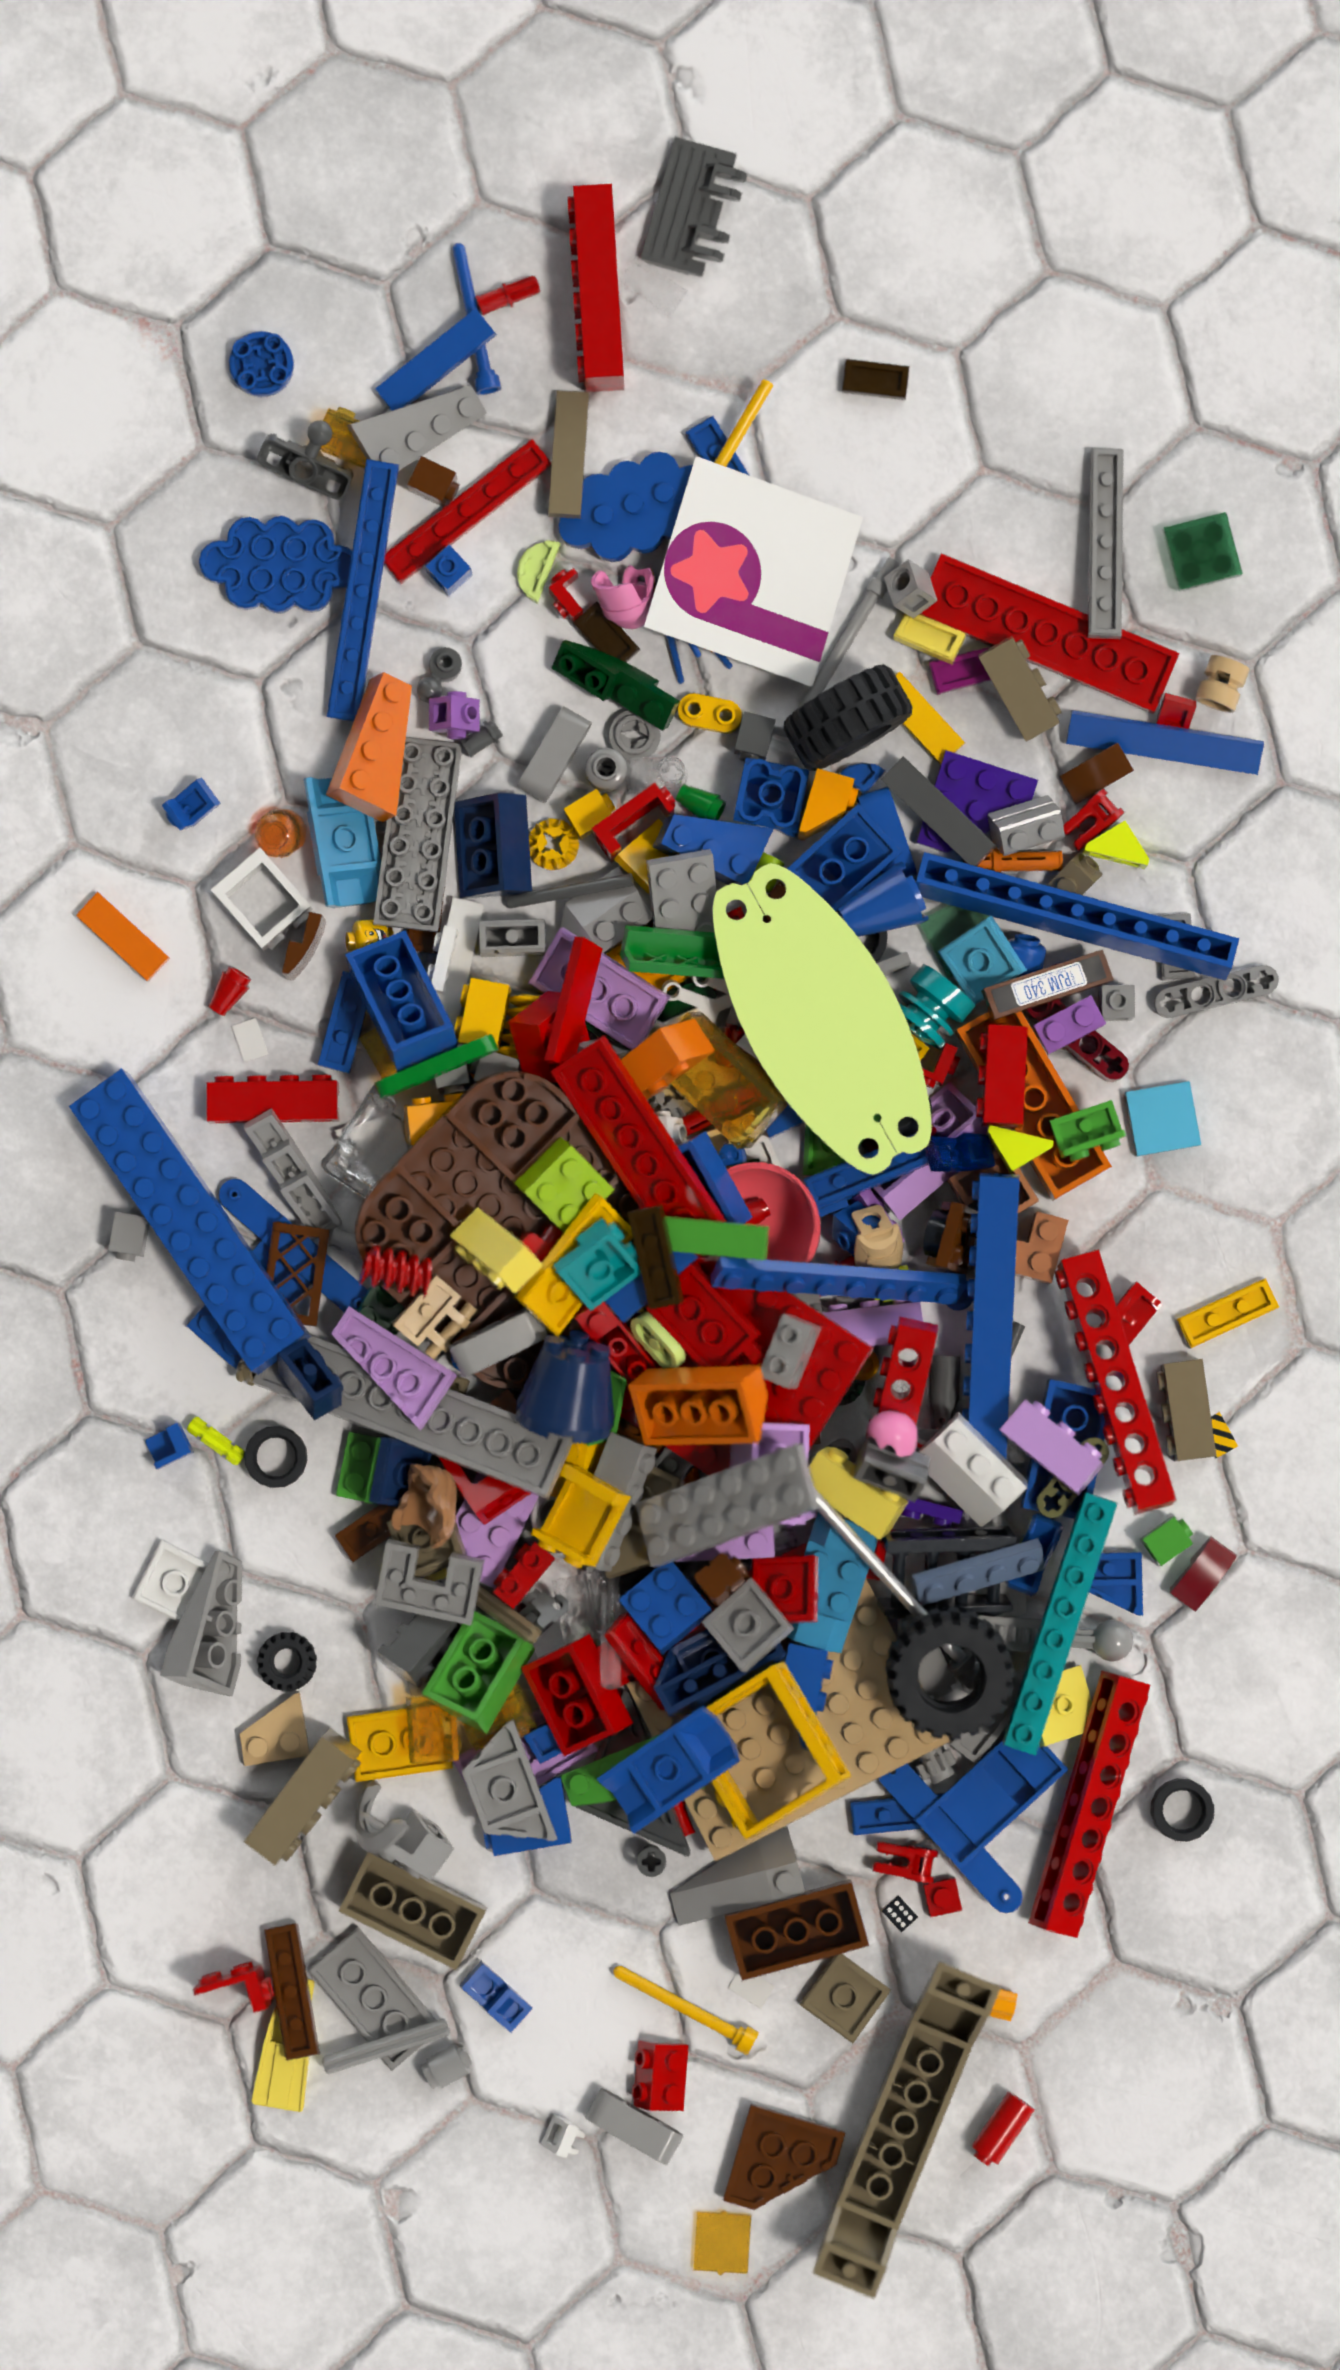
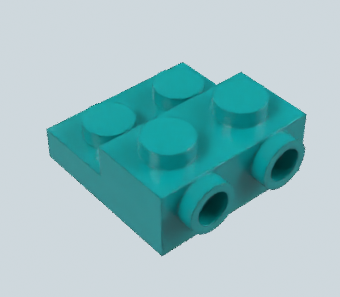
(599, 1264)

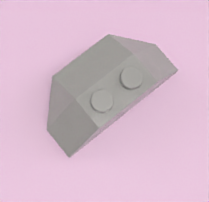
(604, 914)

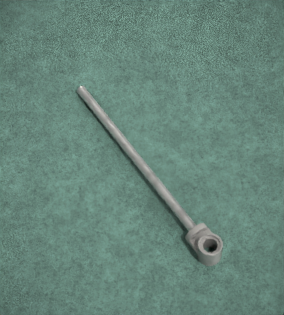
(964, 1663)

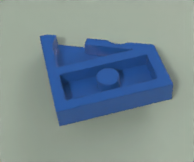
(1120, 1580)

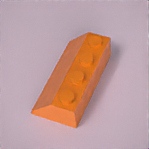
(700, 1405)

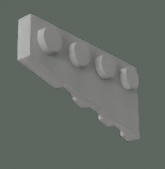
(418, 427)

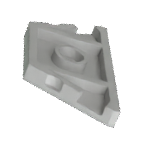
(506, 1788)

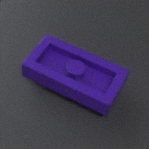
(941, 1514)

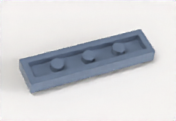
(978, 1572)

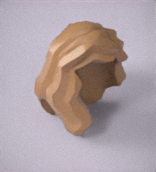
(428, 1503)

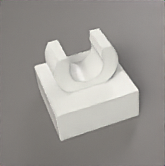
(561, 2136)

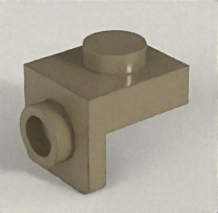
(1077, 875)

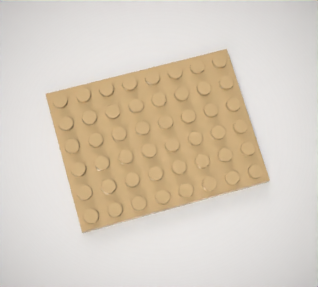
(772, 1762)

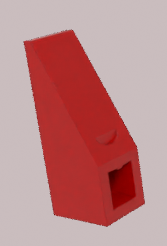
(608, 1329)

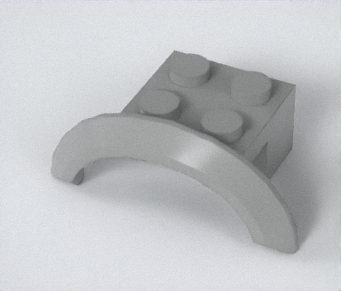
(413, 1842)

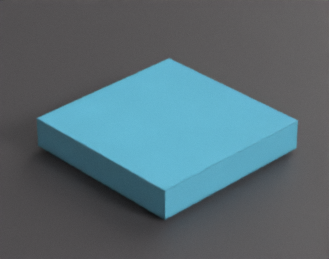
(981, 959)
(1163, 1118)

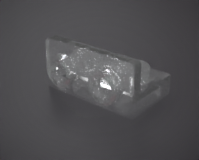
(584, 1606)

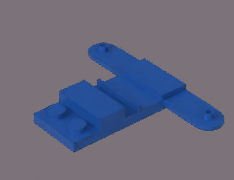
(258, 1217)
(977, 1811)

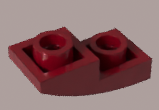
(1203, 1573)

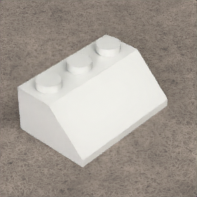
(972, 1470)

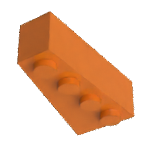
(667, 1056)

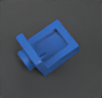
(191, 805)

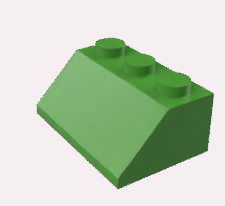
(478, 1672)

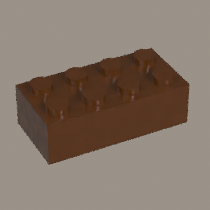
(796, 1930)

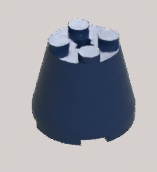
(569, 1390)

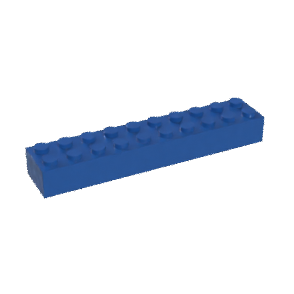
(189, 1220)

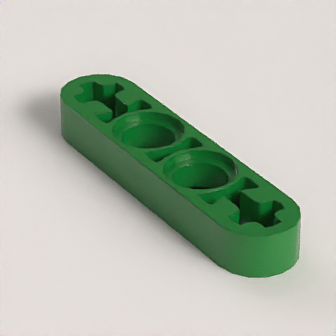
(436, 1066)

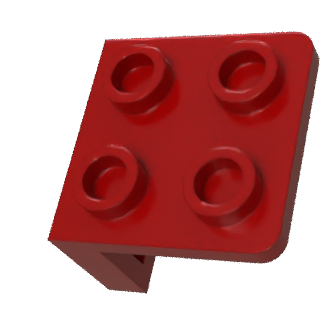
(258, 1986)

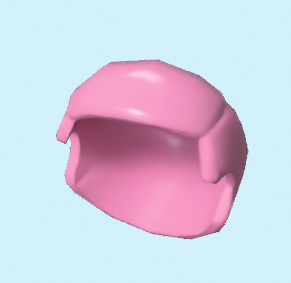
(894, 1430)

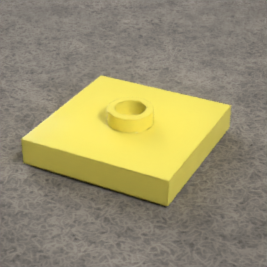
(1069, 1708)

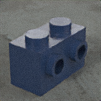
(310, 1378)

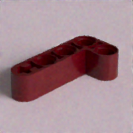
(1074, 1048)

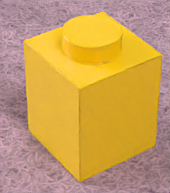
(588, 812)

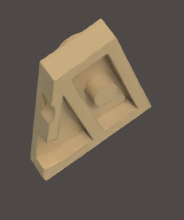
(277, 1734)

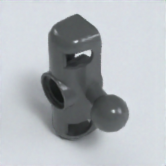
(292, 453)

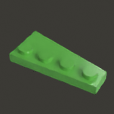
(582, 1782)

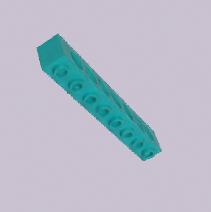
(1059, 1623)

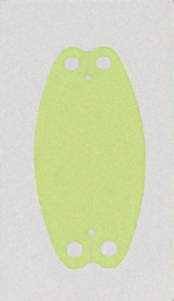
(822, 1018)

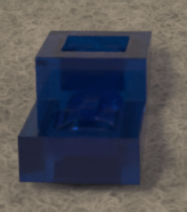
(960, 1153)

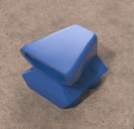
(771, 795)

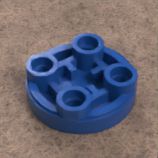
(261, 364)

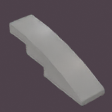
(292, 1172)

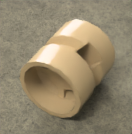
(1216, 693)

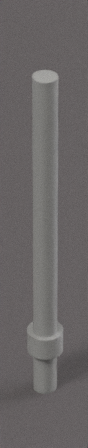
(876, 589)

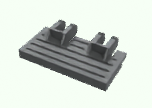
(686, 209)

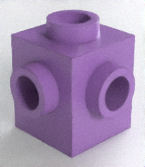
(460, 712)

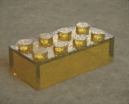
(730, 1089)

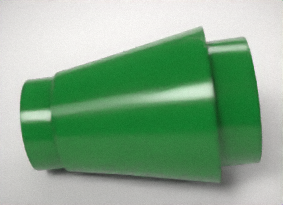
(701, 802)

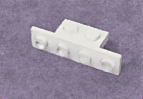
(455, 954)

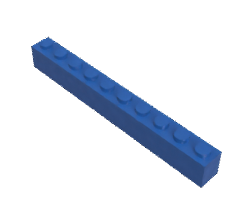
(1076, 916)
(993, 1305)

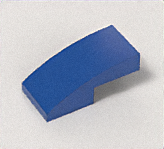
(496, 1996)

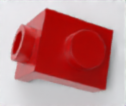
(564, 602)
(946, 1064)

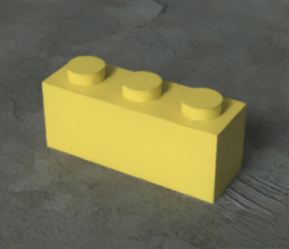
(494, 1251)
(858, 1501)

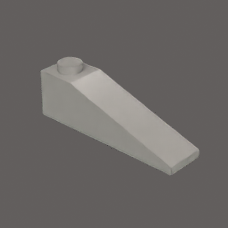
(205, 1641)

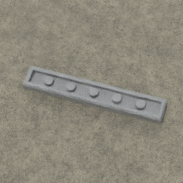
(1105, 543)

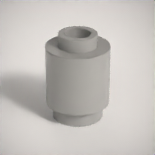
(446, 2066)

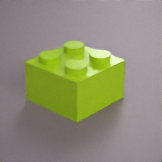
(562, 1184)

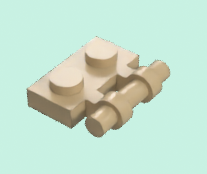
(423, 1315)

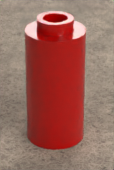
(1002, 2129)

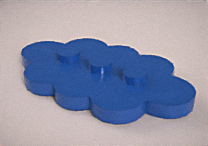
(628, 508)
(277, 564)

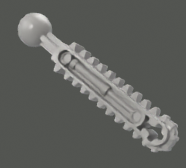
(1110, 1639)

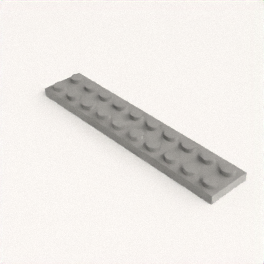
(457, 1430)

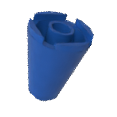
(885, 904)

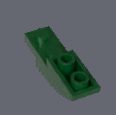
(618, 680)

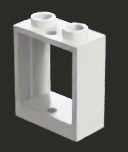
(239, 877)

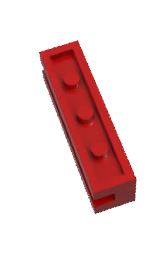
(288, 1098)

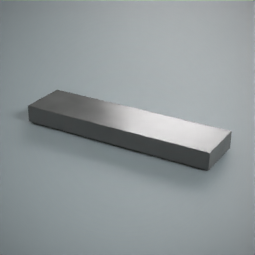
(938, 812)

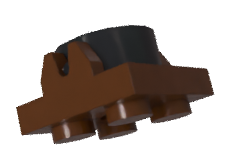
(949, 1238)

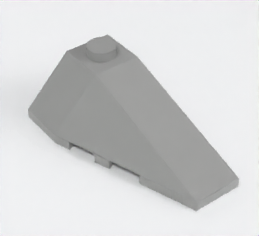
(742, 1880)

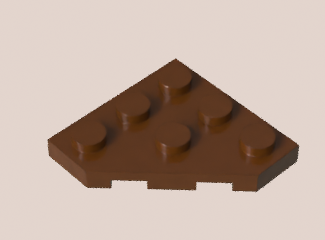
(778, 2155)

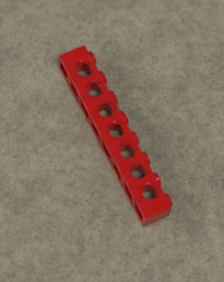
(1090, 1269)
(906, 1335)
(1077, 1816)

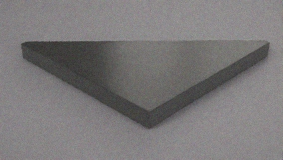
(666, 1828)

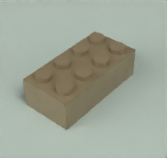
(299, 1801)
(413, 1910)

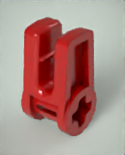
(1093, 810)
(914, 1855)

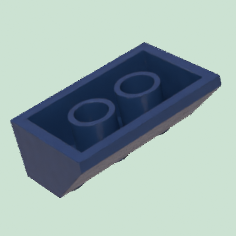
(493, 845)

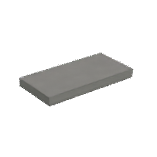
(370, 1992)

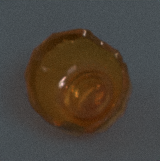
(280, 832)

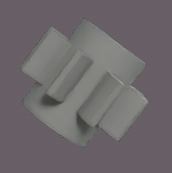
(936, 1765)

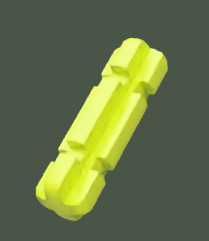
(216, 1440)

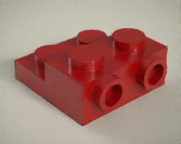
(531, 1565)

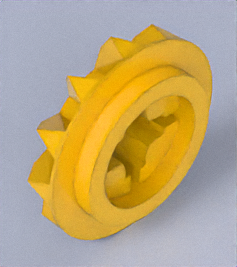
(551, 859)

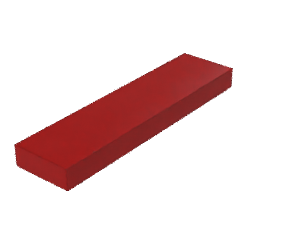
(573, 1001)

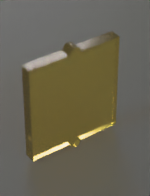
(722, 2242)

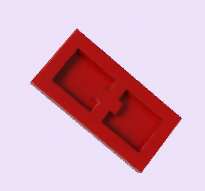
(1136, 1310)

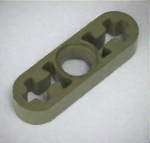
(1063, 1502)

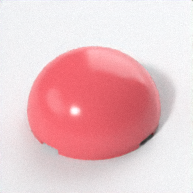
(794, 1213)

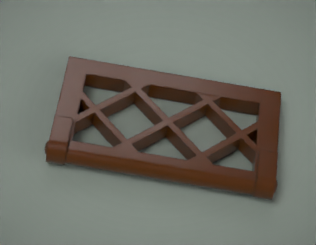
(319, 1262)

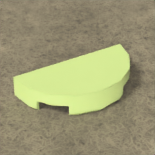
(535, 568)

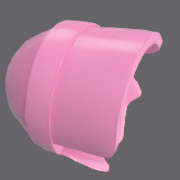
(625, 603)

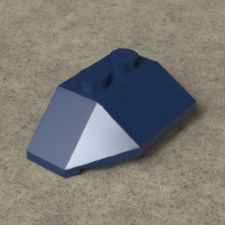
(702, 1673)

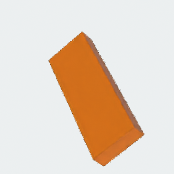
(122, 936)

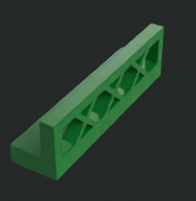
(671, 952)

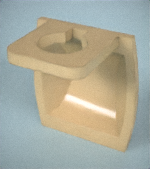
(877, 1246)

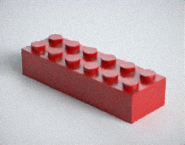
(597, 281)

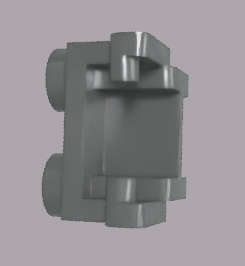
(539, 1609)

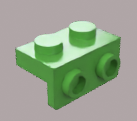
(1087, 1130)

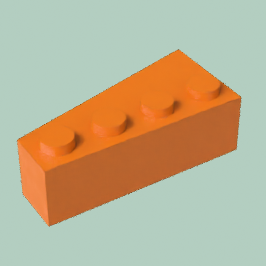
(374, 750)

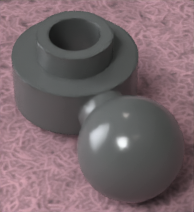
(431, 686)

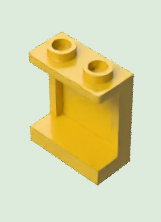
(582, 1517)

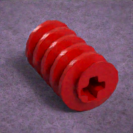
(396, 1270)

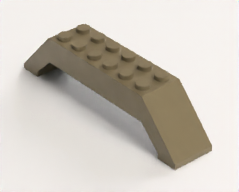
(902, 2128)

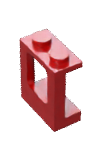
(607, 829)
(488, 1497)

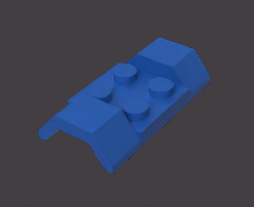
(671, 1767)

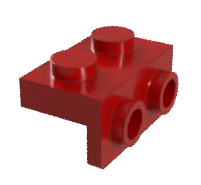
(660, 2076)

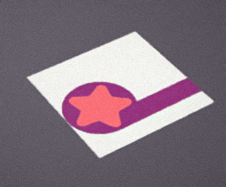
(753, 571)

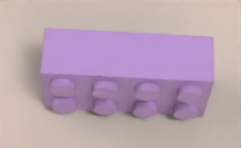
(495, 1539)

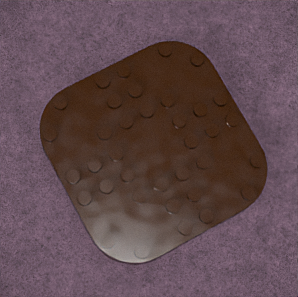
(471, 1163)

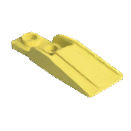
(279, 2081)

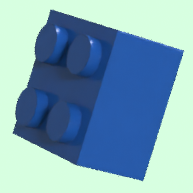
(665, 1606)

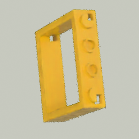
(811, 1732)

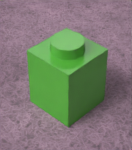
(1167, 1540)

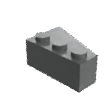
(419, 1647)

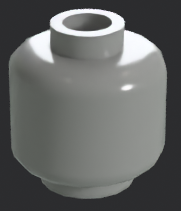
(606, 758)

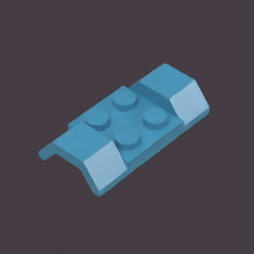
(342, 848)
(839, 1585)

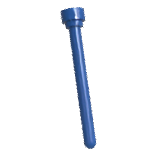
(486, 379)

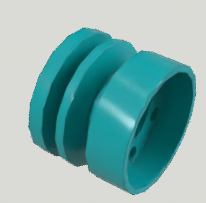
(933, 1005)

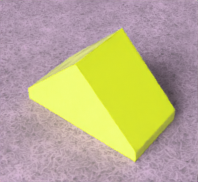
(1118, 846)
(1016, 1147)

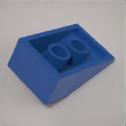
(846, 858)

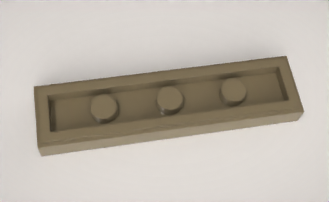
(568, 454)

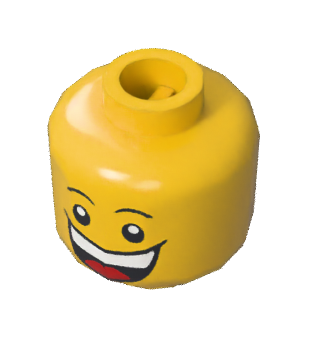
(365, 933)

